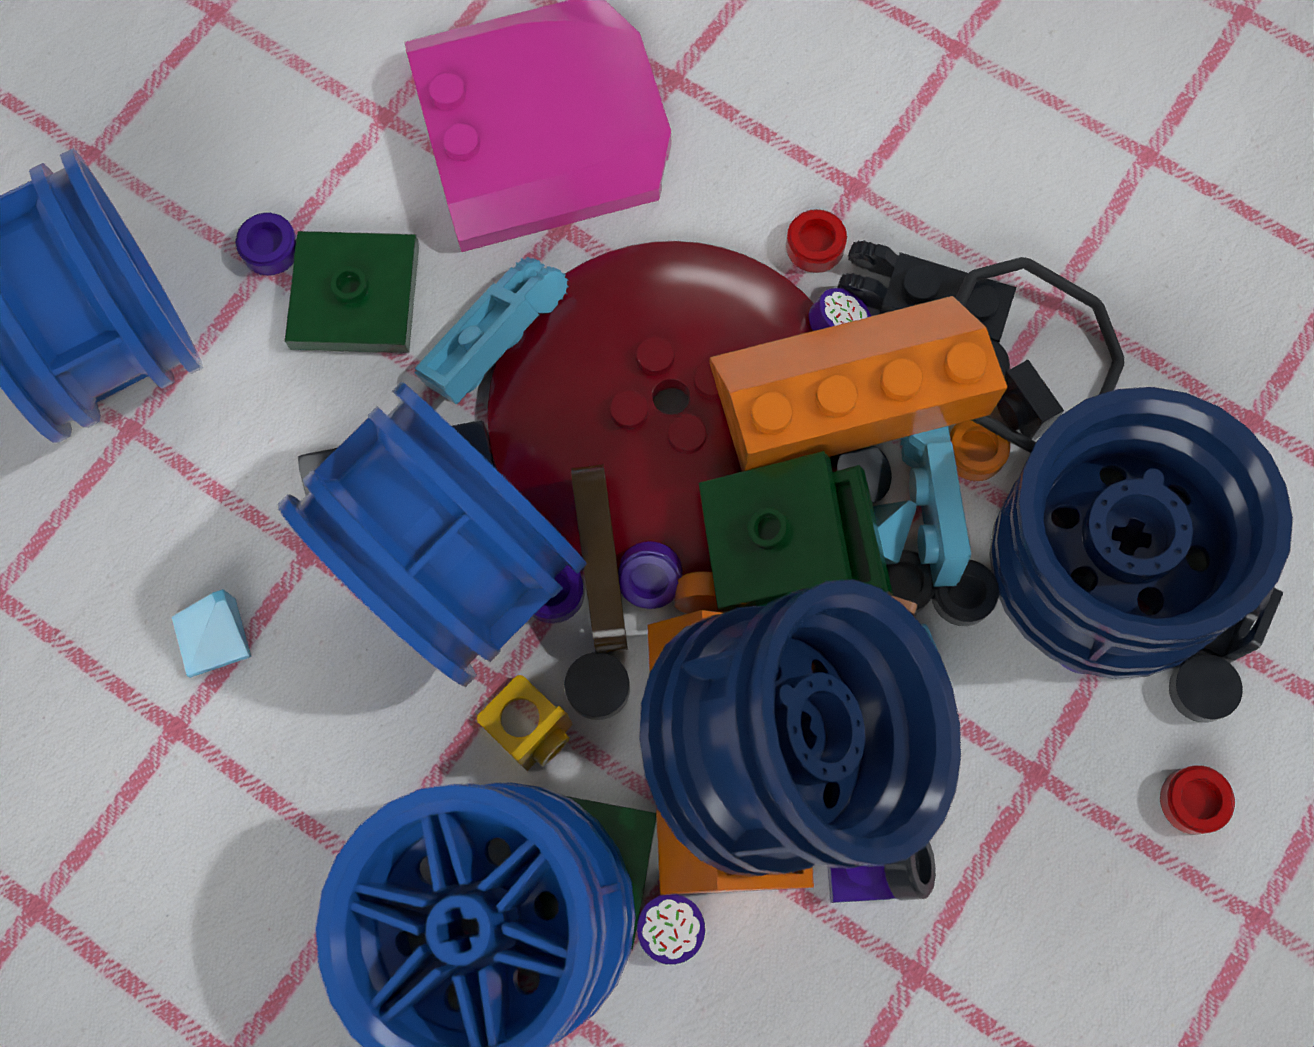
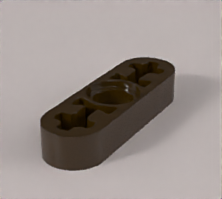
(600, 555)

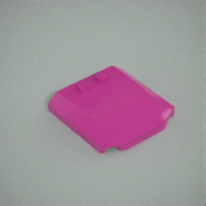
(541, 119)

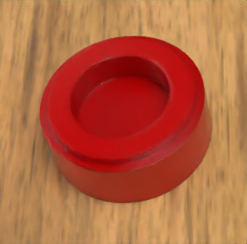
(816, 241)
(1197, 800)

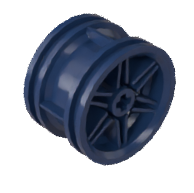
(1157, 442)
(802, 733)

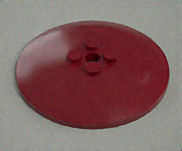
(588, 379)

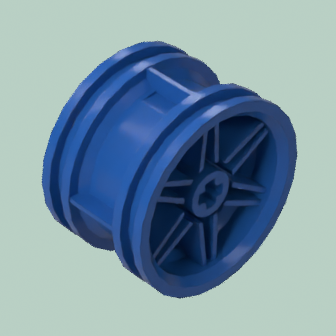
(78, 302)
(430, 536)
(380, 895)

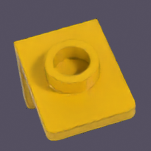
(547, 737)

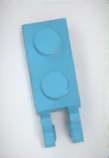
(491, 328)
(936, 488)

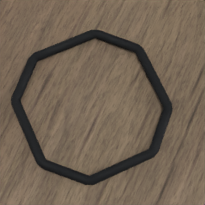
(1069, 288)

